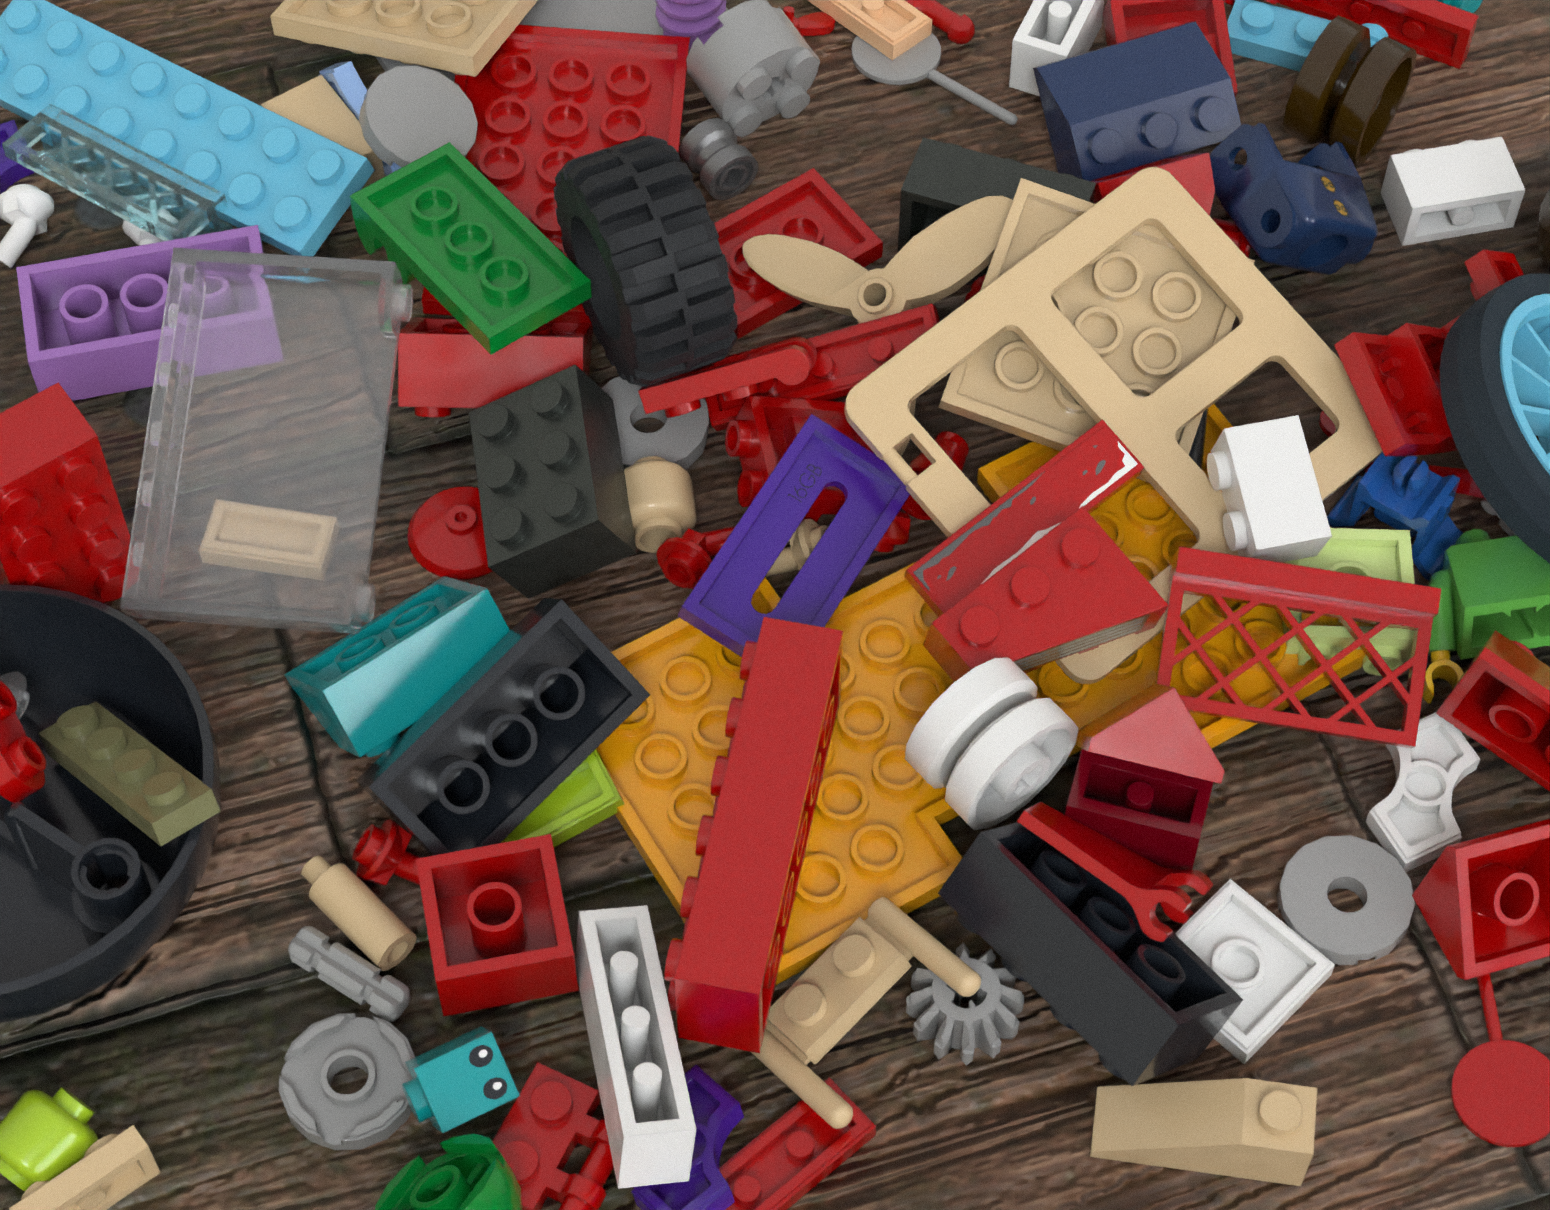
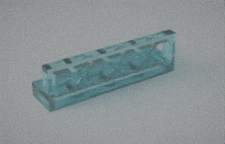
(117, 176)

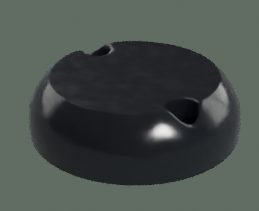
(75, 875)

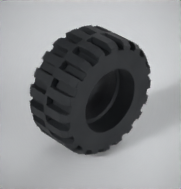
(651, 260)

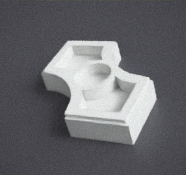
(1417, 815)

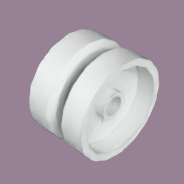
(991, 743)

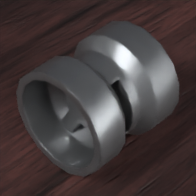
(721, 162)

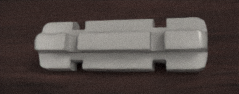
(349, 973)

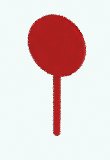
(1502, 1085)

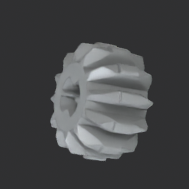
(971, 1026)

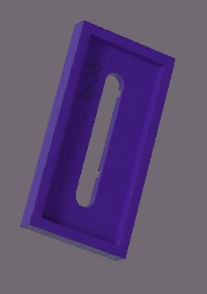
(813, 461)

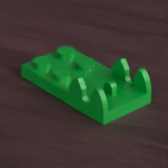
(468, 247)

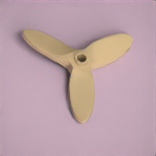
(920, 274)

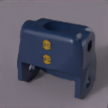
(1294, 210)

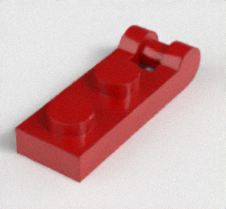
(733, 377)

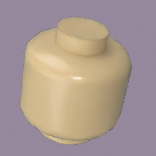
(659, 501)

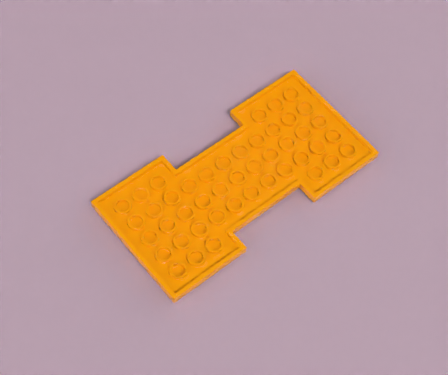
(874, 813)

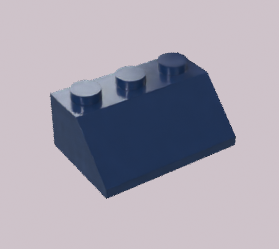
(1136, 102)

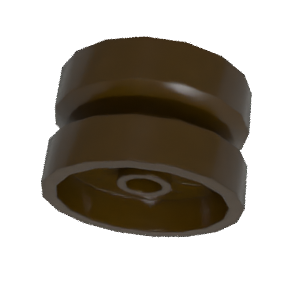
(1349, 89)

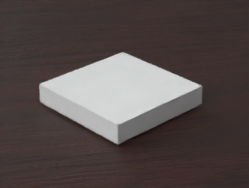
(1258, 960)

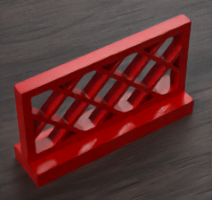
(1305, 591)

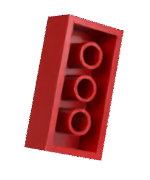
(58, 502)

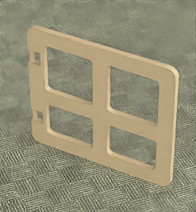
(1146, 425)

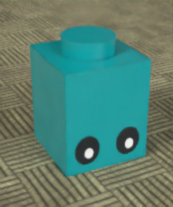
(459, 1080)

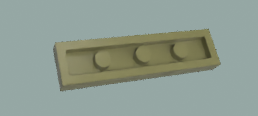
(129, 772)

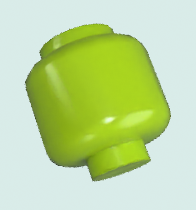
(44, 1136)

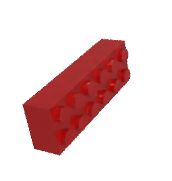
(757, 836)

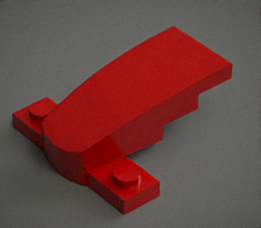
(1401, 371)

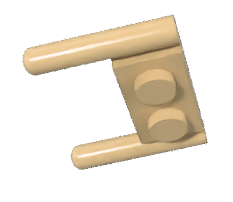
(841, 991)

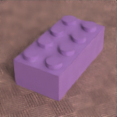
(101, 314)

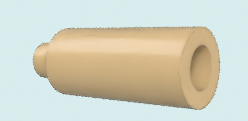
(358, 913)

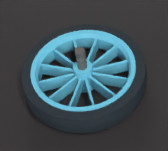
(1500, 401)

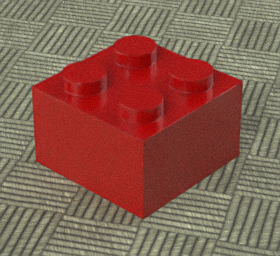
(497, 925)

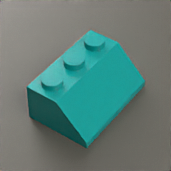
(398, 664)

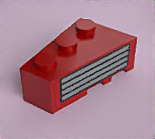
(1048, 603)

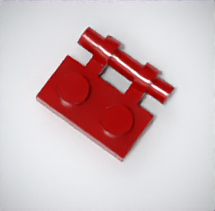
(541, 1135)

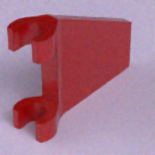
(1123, 870)

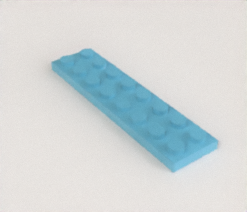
(263, 163)

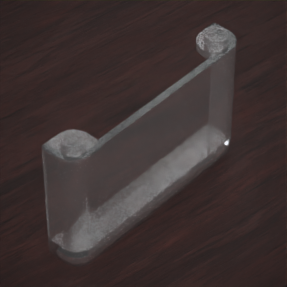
(266, 441)

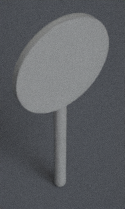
(916, 65)

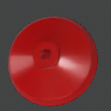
(449, 534)

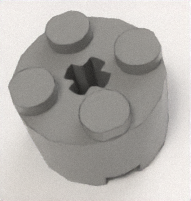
(754, 66)

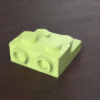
(1364, 553)

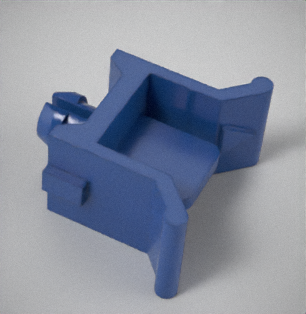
(1406, 499)

